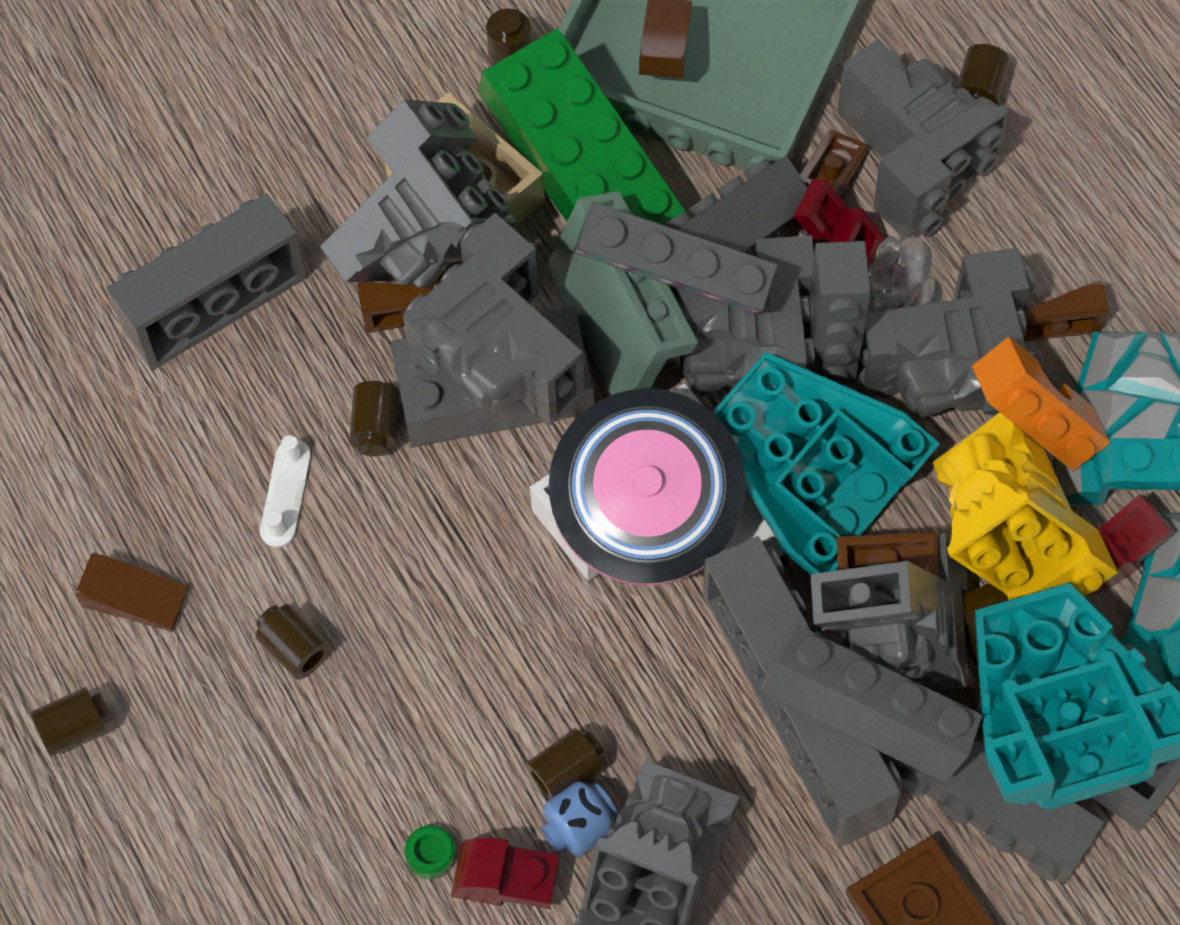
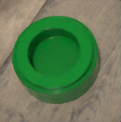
(430, 852)

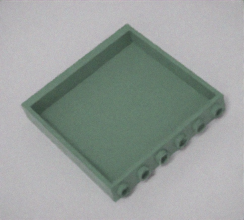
(747, 73)

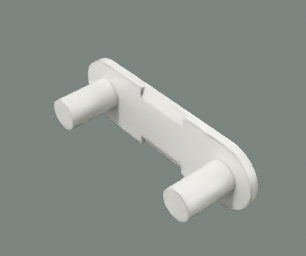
(285, 492)

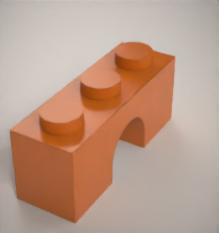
(1050, 416)

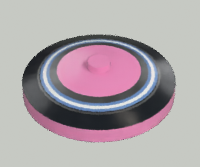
(647, 486)

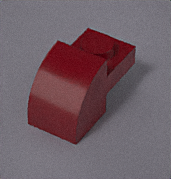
(831, 221)
(1132, 537)
(496, 872)

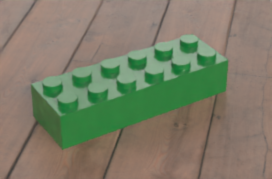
(572, 130)

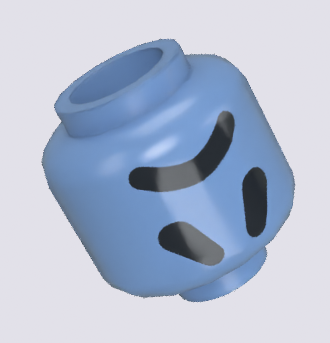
(578, 818)

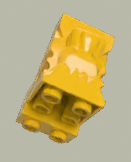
(1014, 517)

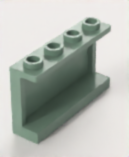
(622, 316)

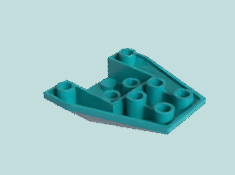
(818, 456)

